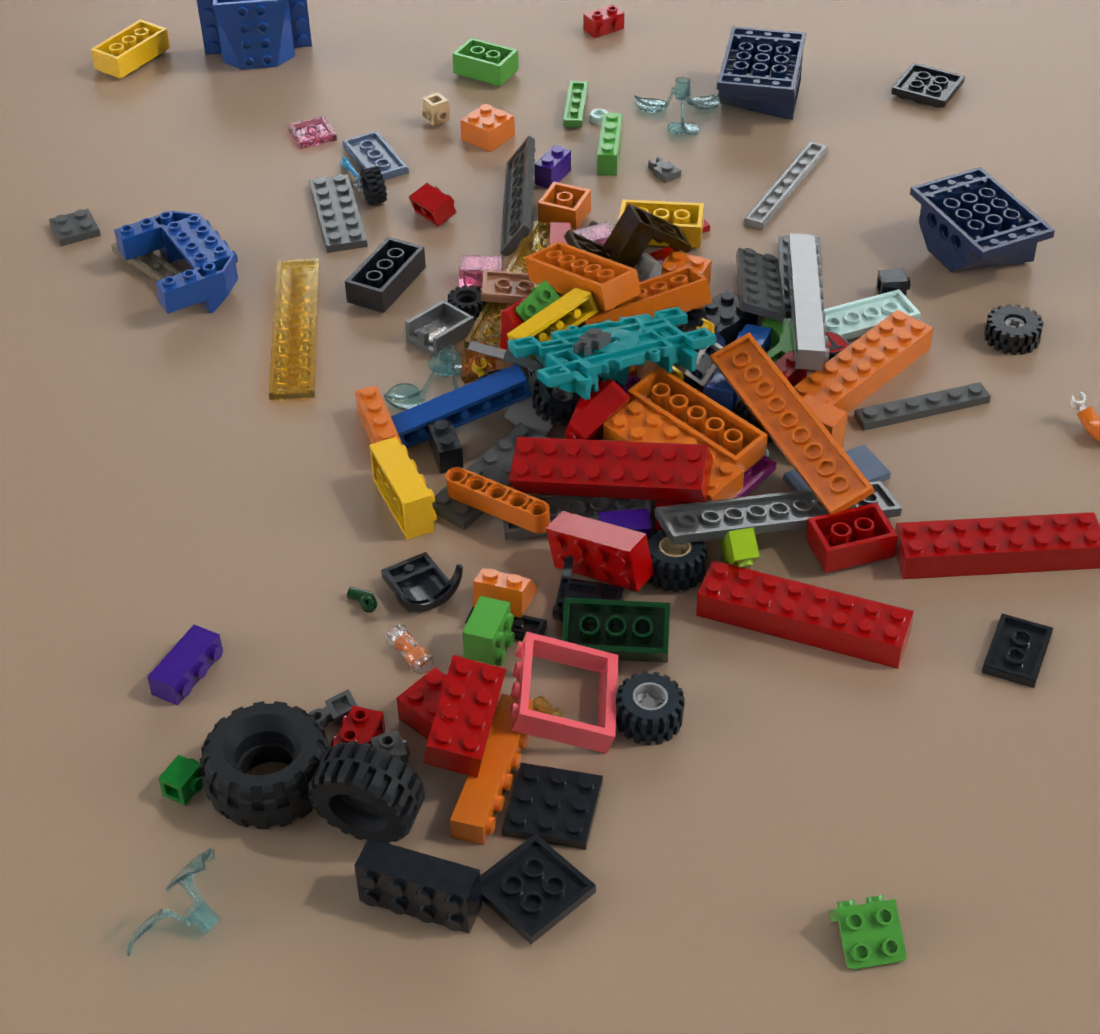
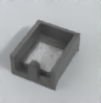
(438, 327)

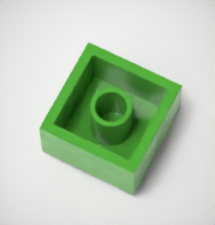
(489, 631)

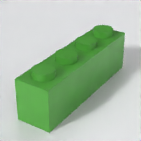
(609, 144)

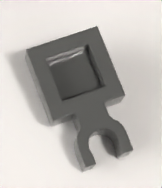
(664, 171)
(592, 339)
(335, 710)

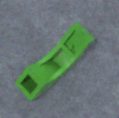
(780, 338)

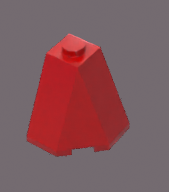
(593, 413)

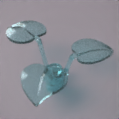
(681, 91)
(445, 363)
(198, 913)

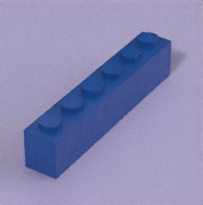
(718, 387)
(463, 404)

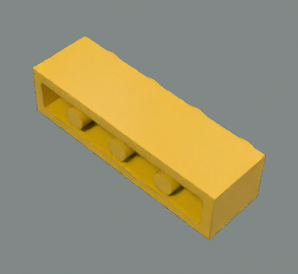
(566, 311)

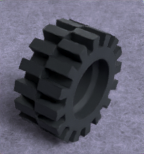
(373, 185)
(467, 300)

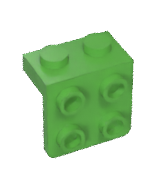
(541, 297)
(870, 932)

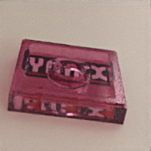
(312, 132)

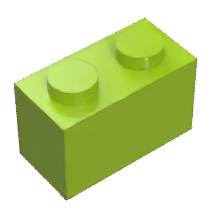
(740, 548)

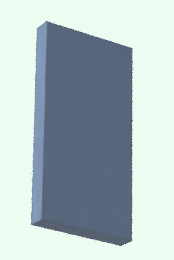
(372, 151)
(861, 456)

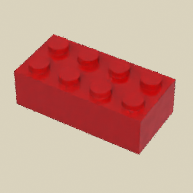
(601, 550)
(464, 716)

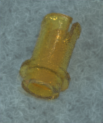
(545, 707)

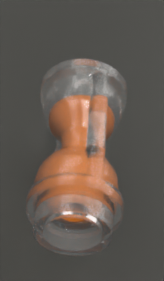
(417, 656)

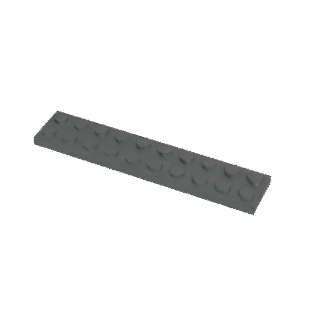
(764, 512)

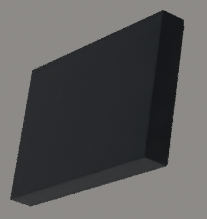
(1017, 650)

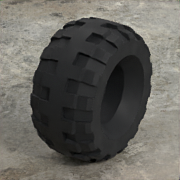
(256, 737)

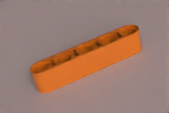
(498, 500)

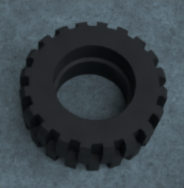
(366, 792)

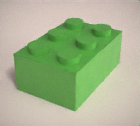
(485, 61)

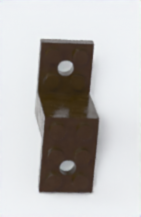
(632, 237)

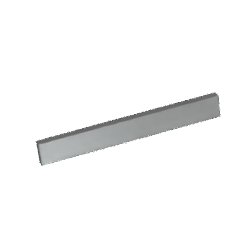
(785, 186)

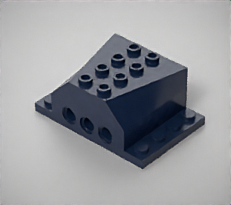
(762, 71)
(977, 222)

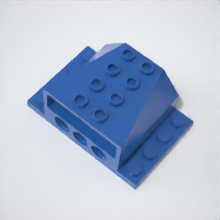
(254, 31)

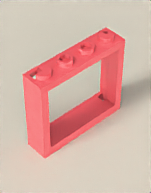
(557, 728)

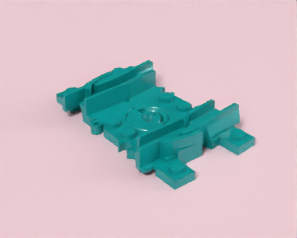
(632, 343)

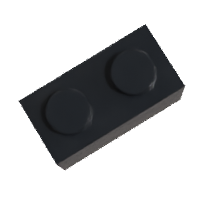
(445, 445)

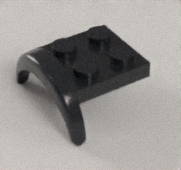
(420, 583)
(581, 589)

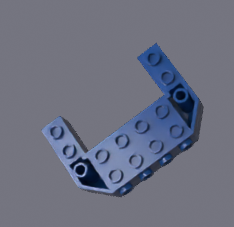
(180, 237)

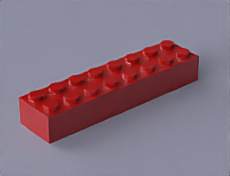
(611, 469)
(998, 545)
(805, 613)

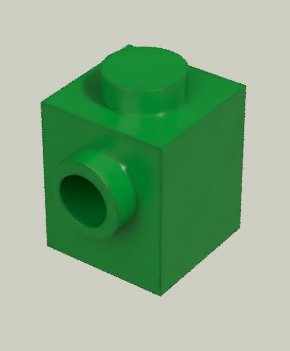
(181, 780)

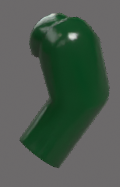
(366, 598)

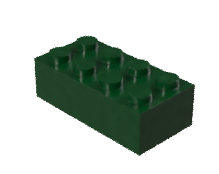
(619, 627)

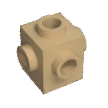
(435, 109)

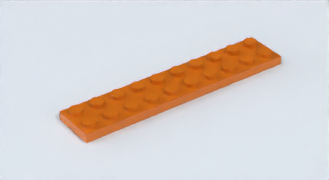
(792, 425)

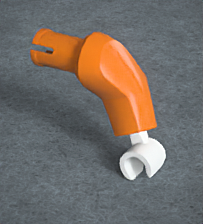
(1087, 416)

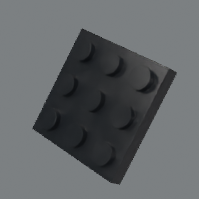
(928, 85)
(553, 805)
(534, 888)

